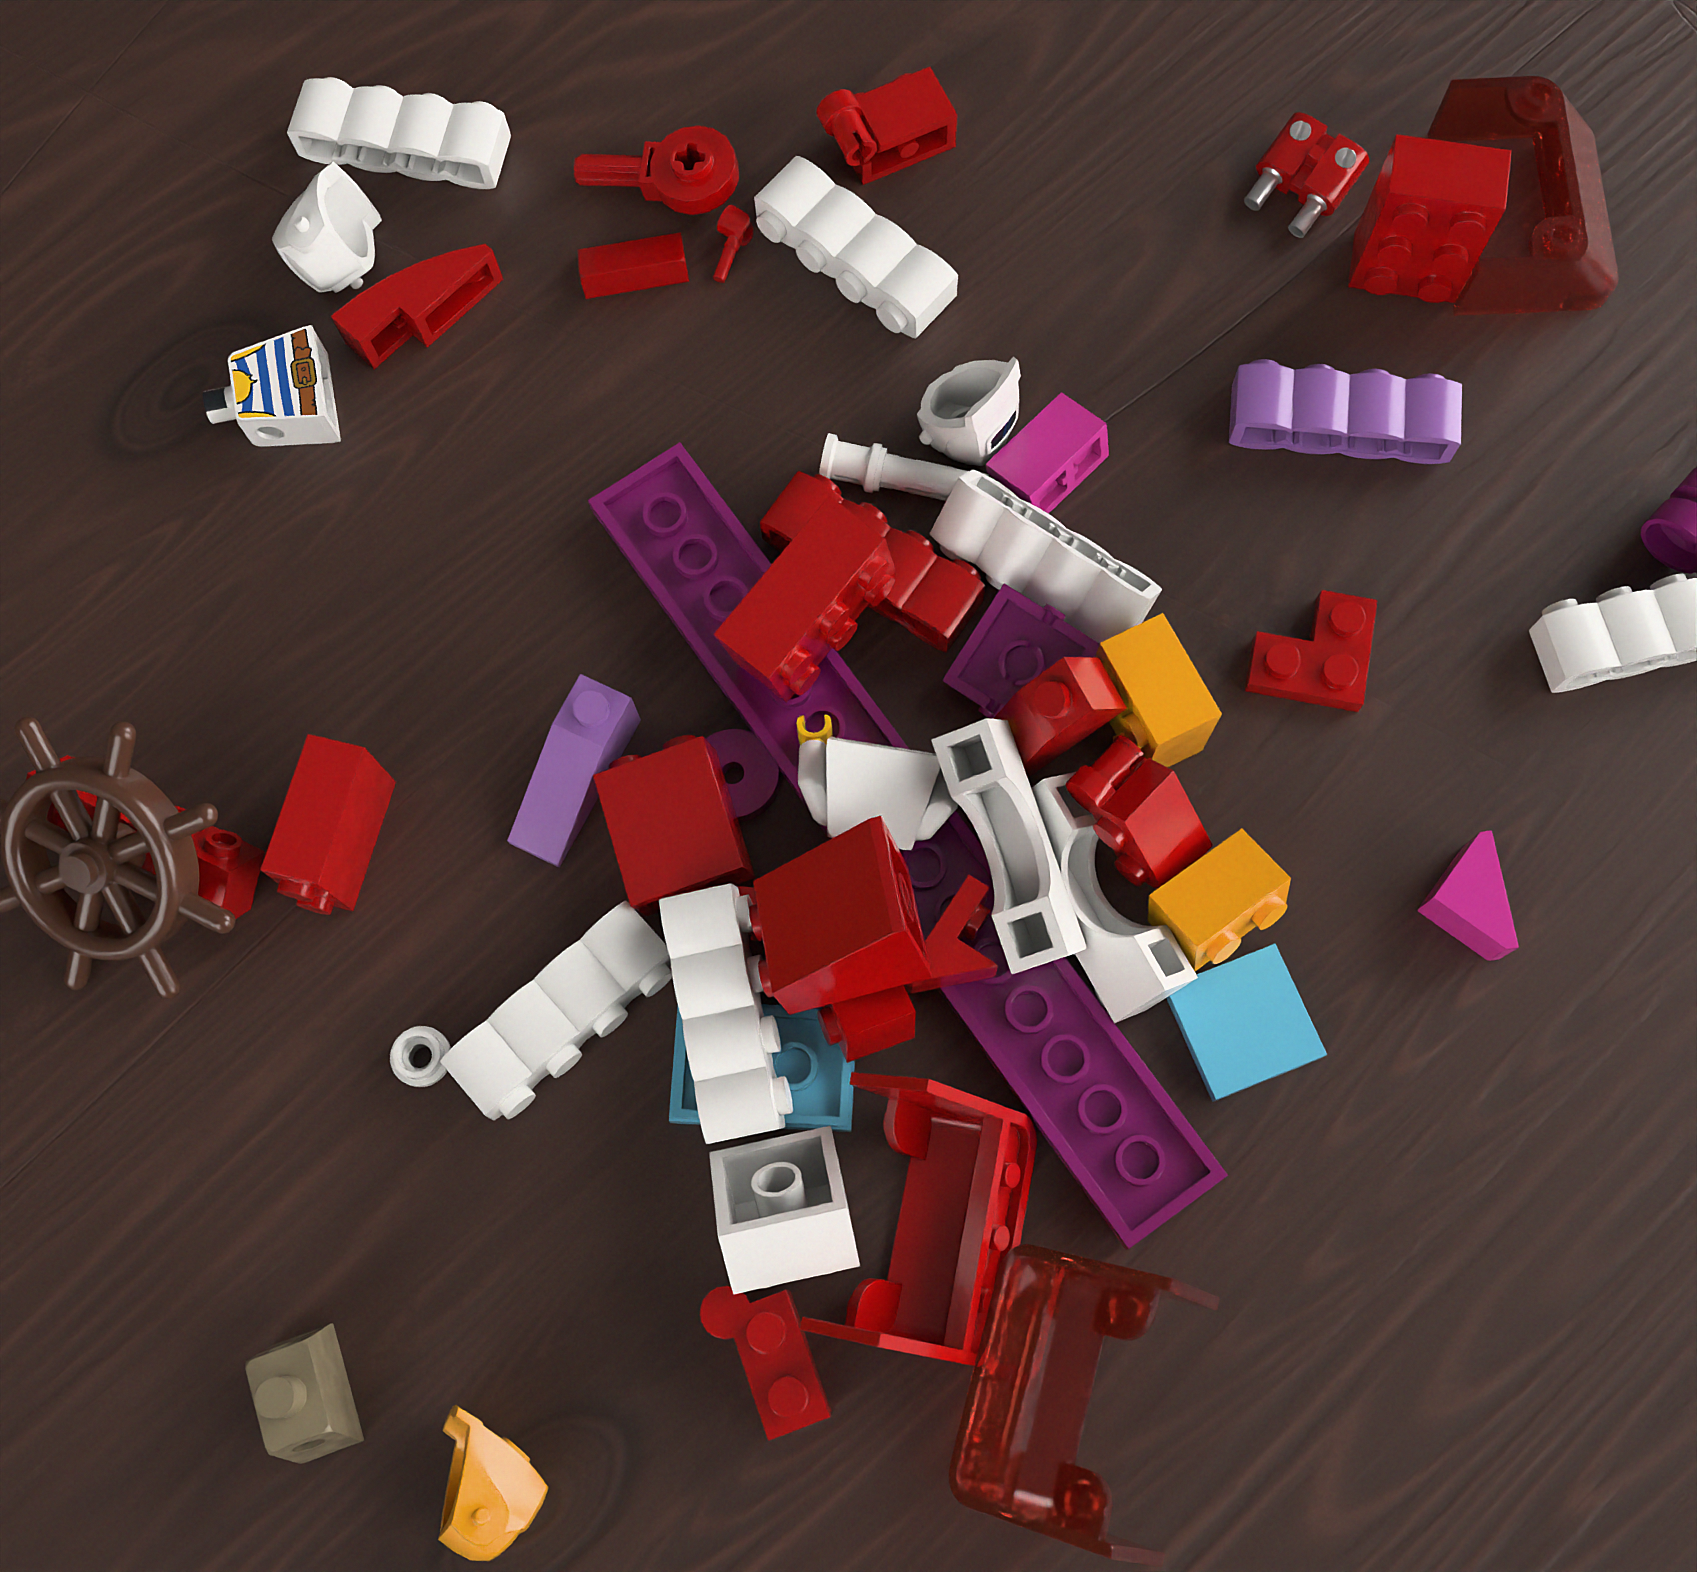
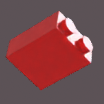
(672, 822)
(328, 825)

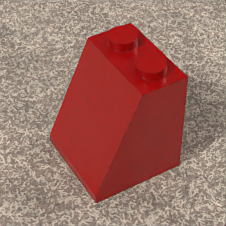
(839, 922)

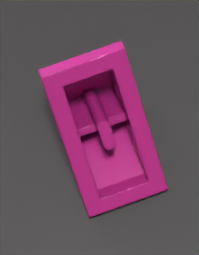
(1473, 900)

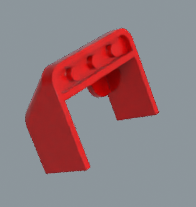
(954, 1222)

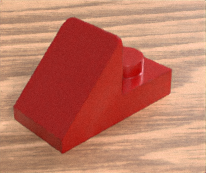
(950, 958)

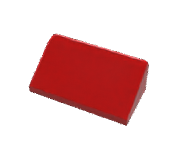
(632, 265)

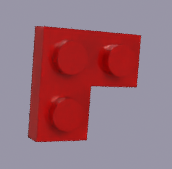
(1326, 669)

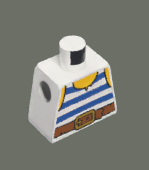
(279, 392)

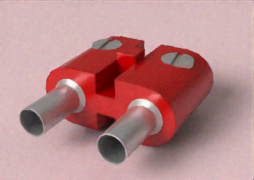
(1310, 165)

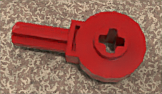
(686, 171)

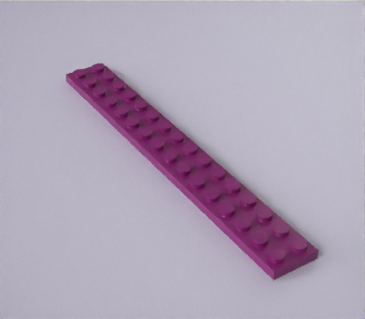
(1034, 1026)

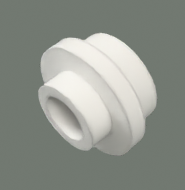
(403, 1052)

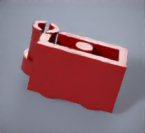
(890, 124)
(1140, 814)
(772, 1355)

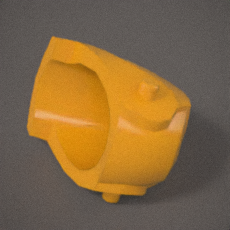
(488, 1490)

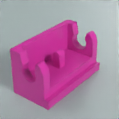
(1051, 454)

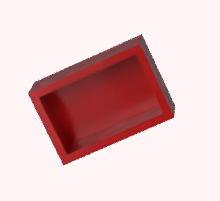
(1429, 218)
(809, 600)

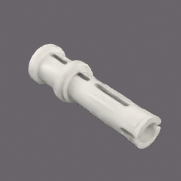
(878, 469)

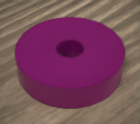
(761, 774)

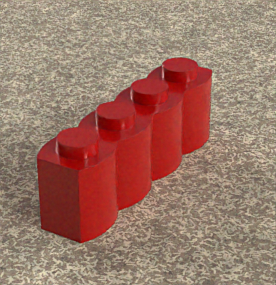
(929, 593)

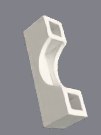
(1029, 891)
(1124, 960)

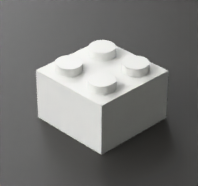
(782, 1210)

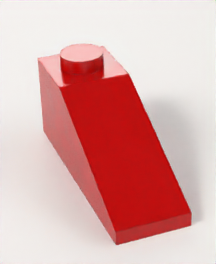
(1060, 709)

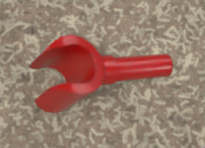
(738, 229)

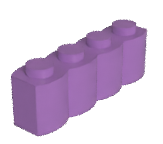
(1345, 413)

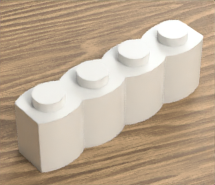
(400, 133)
(855, 246)
(1041, 558)
(1618, 634)
(558, 1011)
(723, 1015)

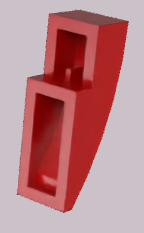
(417, 302)

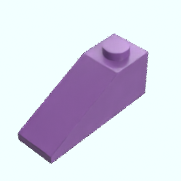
(562, 791)

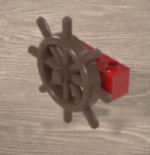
(111, 839)

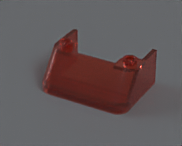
(1571, 249)
(1035, 1389)

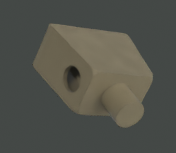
(304, 1397)

